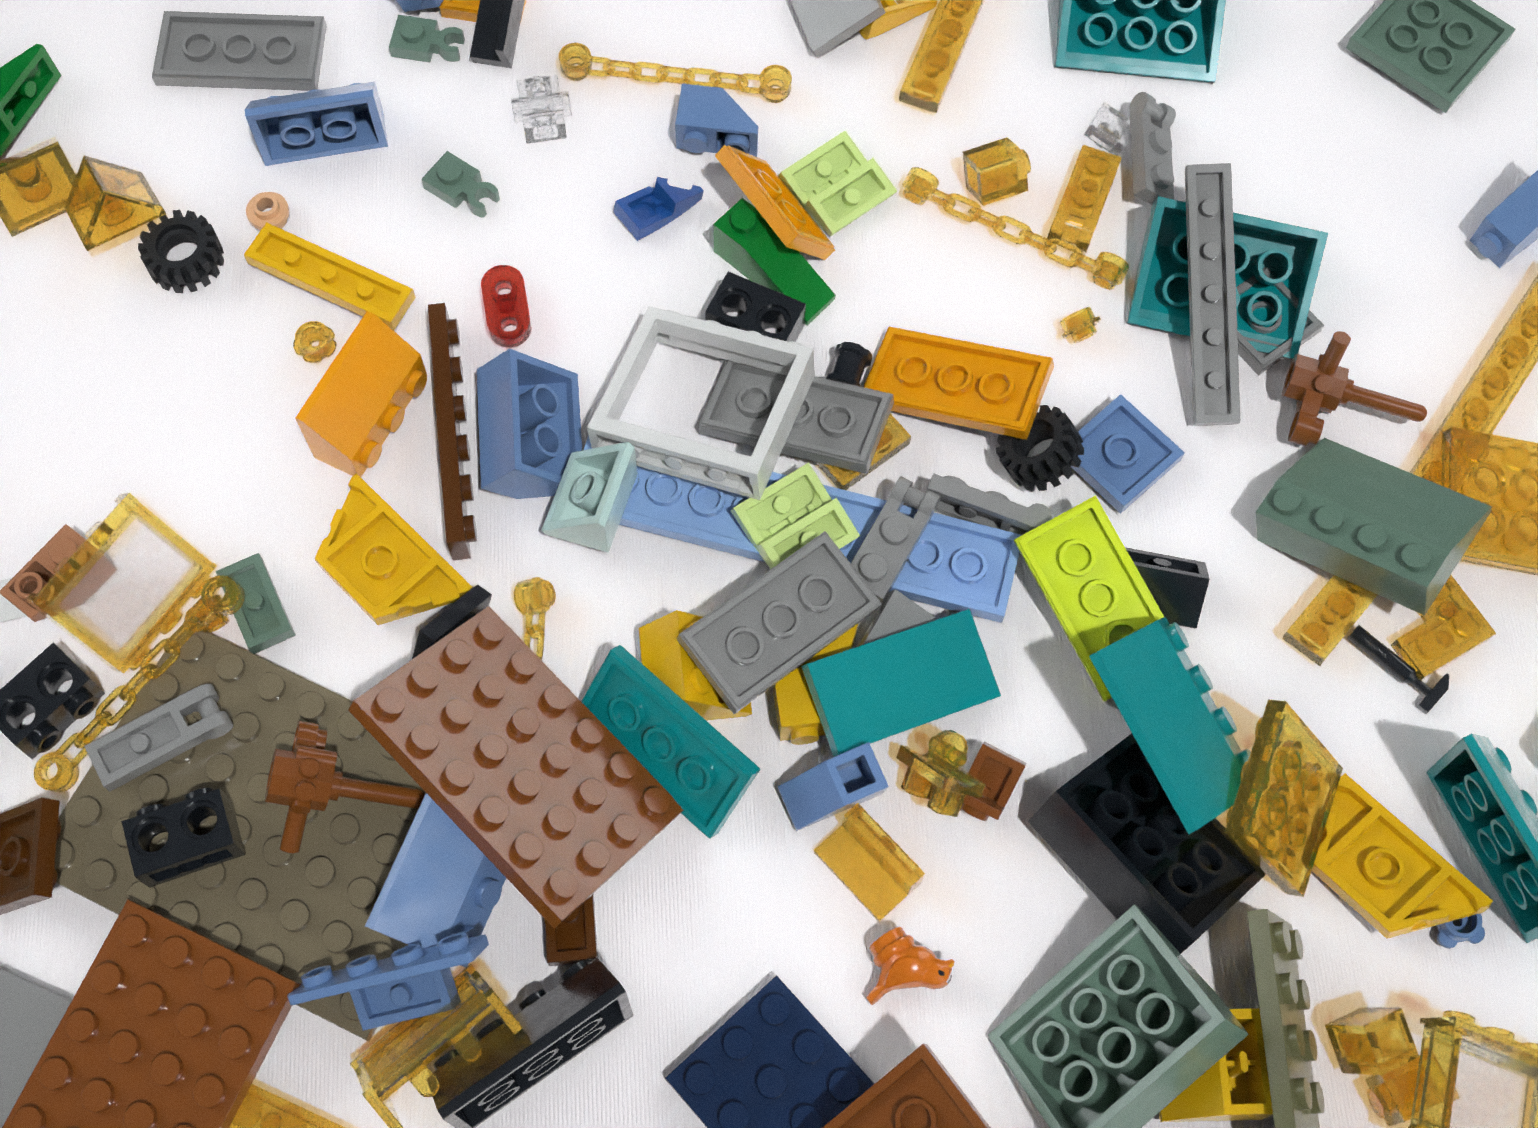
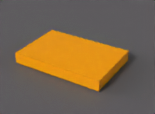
(775, 202)

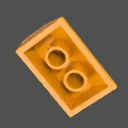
(362, 397)

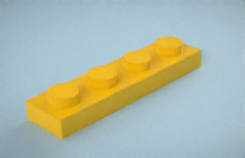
(329, 275)

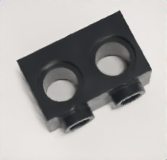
(759, 308)
(35, 692)
(185, 849)

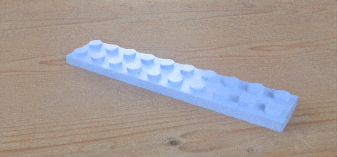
(951, 567)

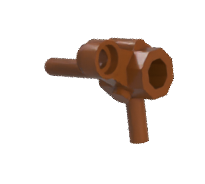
(1325, 385)
(308, 780)

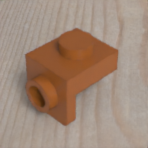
(1000, 774)

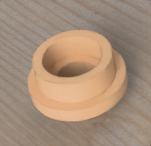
(276, 216)

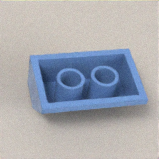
(317, 123)
(526, 424)
(436, 884)

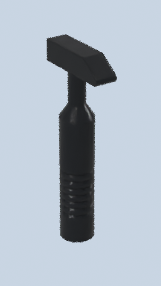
(1399, 667)

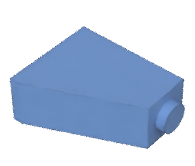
(1510, 225)

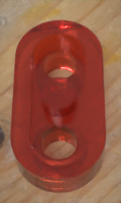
(506, 308)

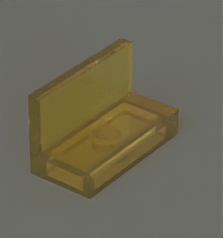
(869, 863)

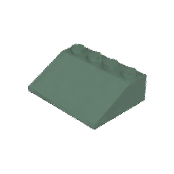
(1370, 523)
(1116, 1031)

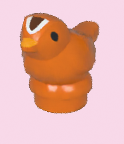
(906, 965)

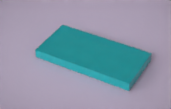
(900, 681)
(670, 740)

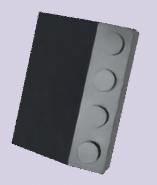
(1133, 849)
(553, 1033)

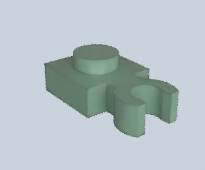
(420, 38)
(457, 182)

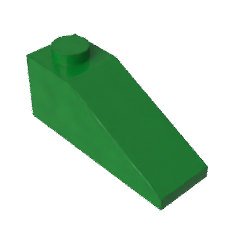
(22, 89)
(759, 254)

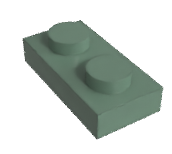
(262, 612)

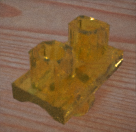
(939, 774)

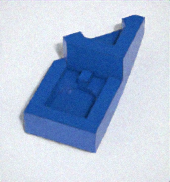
(655, 207)

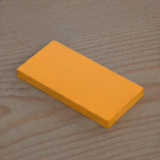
(961, 381)

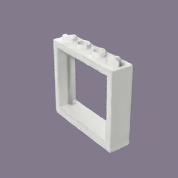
(690, 458)

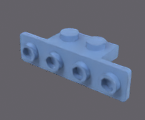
(399, 987)

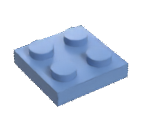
(1124, 453)

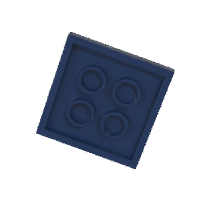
(769, 1068)

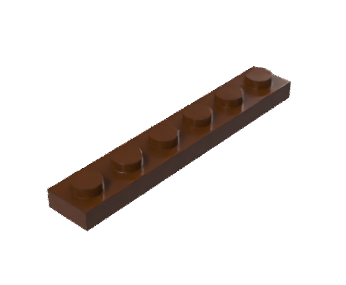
(452, 445)

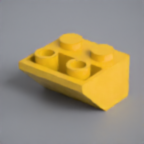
(675, 668)
(1233, 1087)

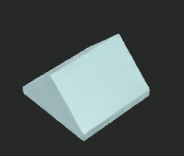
(593, 496)

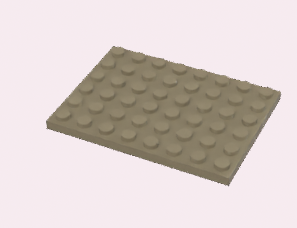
(270, 903)

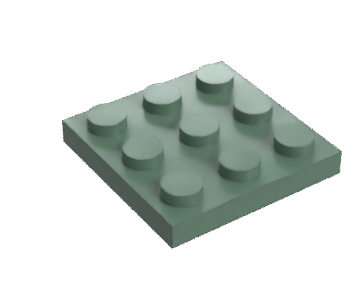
(1431, 45)

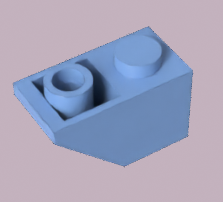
(711, 119)
(833, 786)

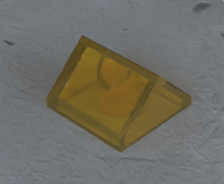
(34, 186)
(109, 201)

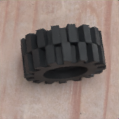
(175, 232)
(1050, 463)

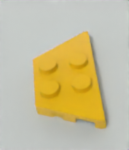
(385, 560)
(1388, 868)

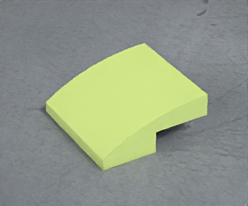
(837, 183)
(793, 515)

